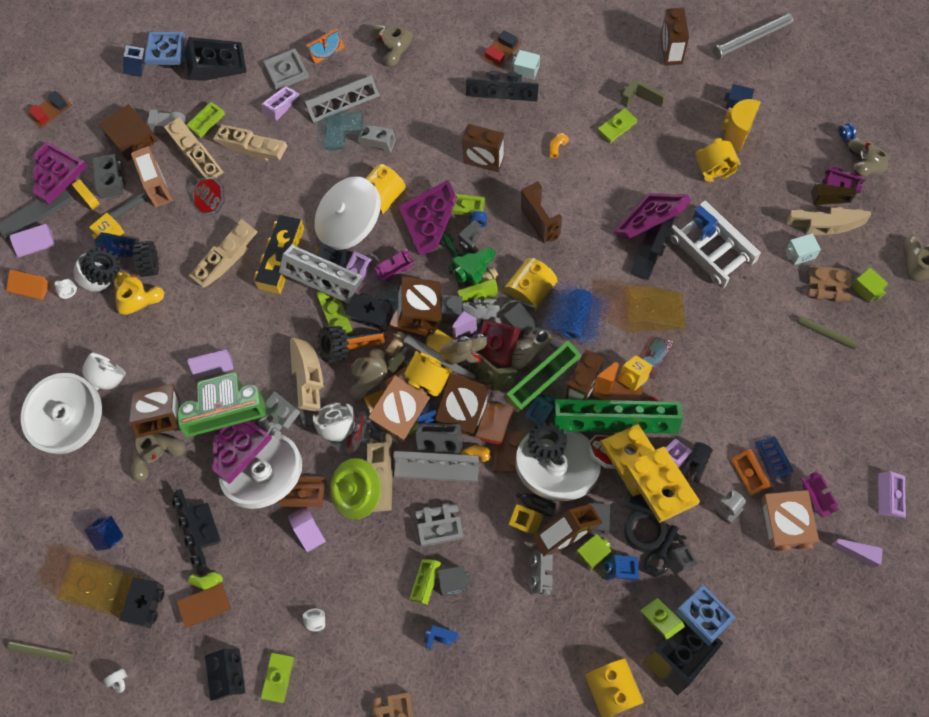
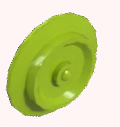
(355, 488)

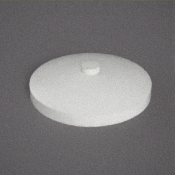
(347, 213)
(61, 413)
(267, 476)
(561, 480)

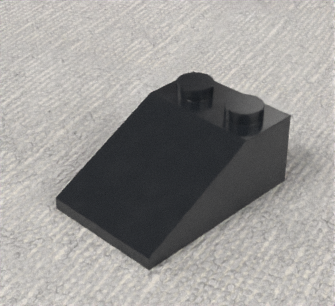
(213, 58)
(680, 659)

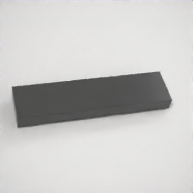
(32, 214)

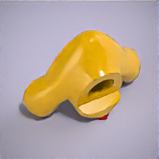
(131, 294)

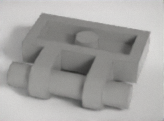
(281, 410)
(441, 530)

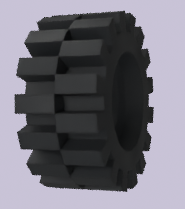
(146, 258)
(96, 273)
(333, 344)
(547, 452)

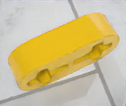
(85, 194)

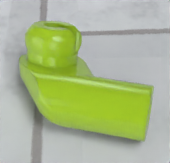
(206, 581)

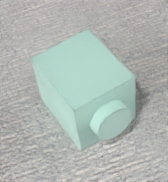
(526, 64)
(803, 249)

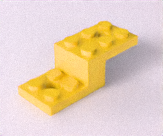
(649, 473)

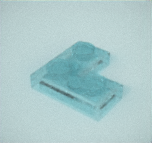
(340, 125)

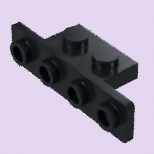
(502, 86)
(652, 248)
(197, 527)

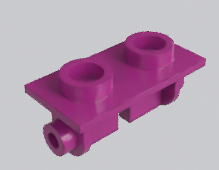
(836, 176)
(387, 271)
(822, 503)

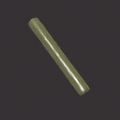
(827, 332)
(39, 651)

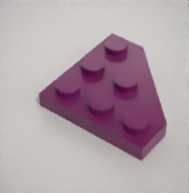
(54, 171)
(652, 211)
(428, 215)
(236, 448)

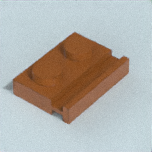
(506, 452)
(306, 493)

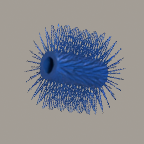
(576, 314)

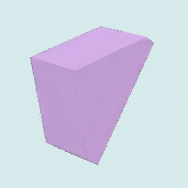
(678, 452)
(306, 529)

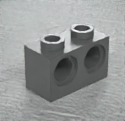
(108, 176)
(439, 435)

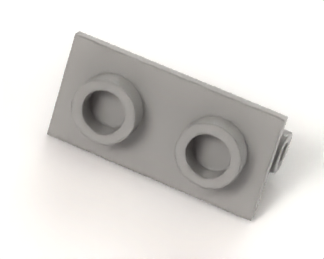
(539, 581)

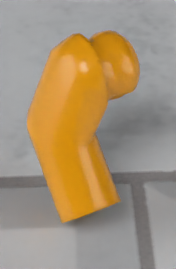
(554, 144)
(477, 450)

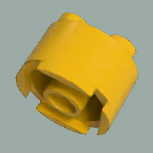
(717, 160)
(428, 373)

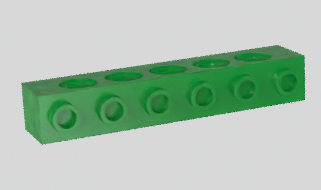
(617, 416)

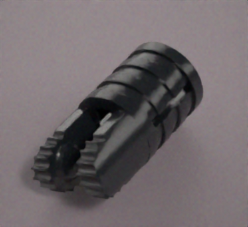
(698, 459)

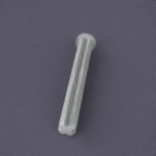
(721, 50)

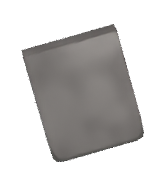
(681, 559)

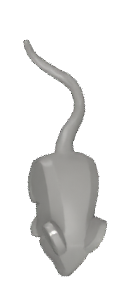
(488, 308)

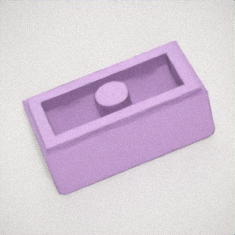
(32, 240)
(464, 326)
(211, 363)
(891, 494)

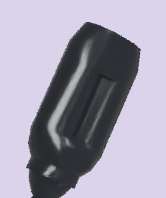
(537, 503)

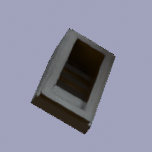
(828, 194)

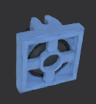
(164, 50)
(704, 615)

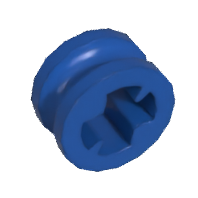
(847, 132)
(480, 217)

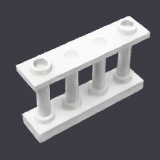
(732, 238)

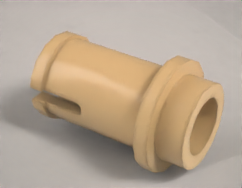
(491, 273)
(396, 344)

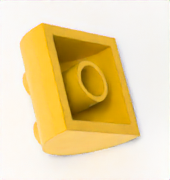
(739, 122)
(388, 185)
(531, 282)
(613, 688)

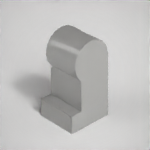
(158, 121)
(377, 137)
(730, 506)

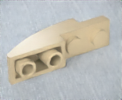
(249, 144)
(192, 149)
(835, 222)
(222, 258)
(307, 369)
(380, 457)

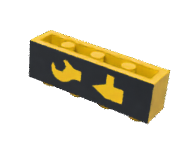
(286, 232)

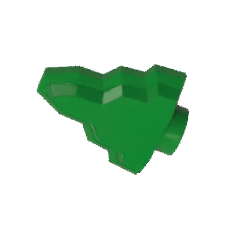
(472, 266)

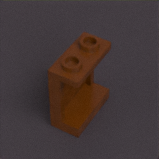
(128, 131)
(546, 227)

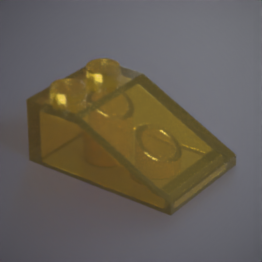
(653, 309)
(95, 587)

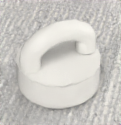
(65, 288)
(314, 619)
(115, 679)

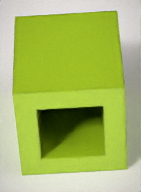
(870, 285)
(594, 551)

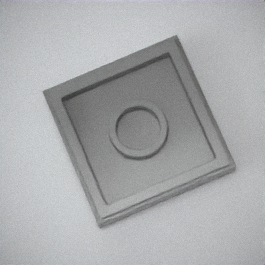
(285, 69)

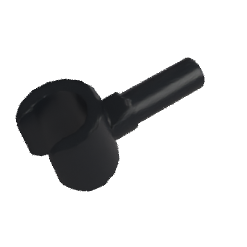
(375, 432)

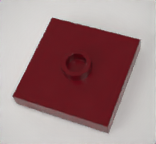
(500, 342)

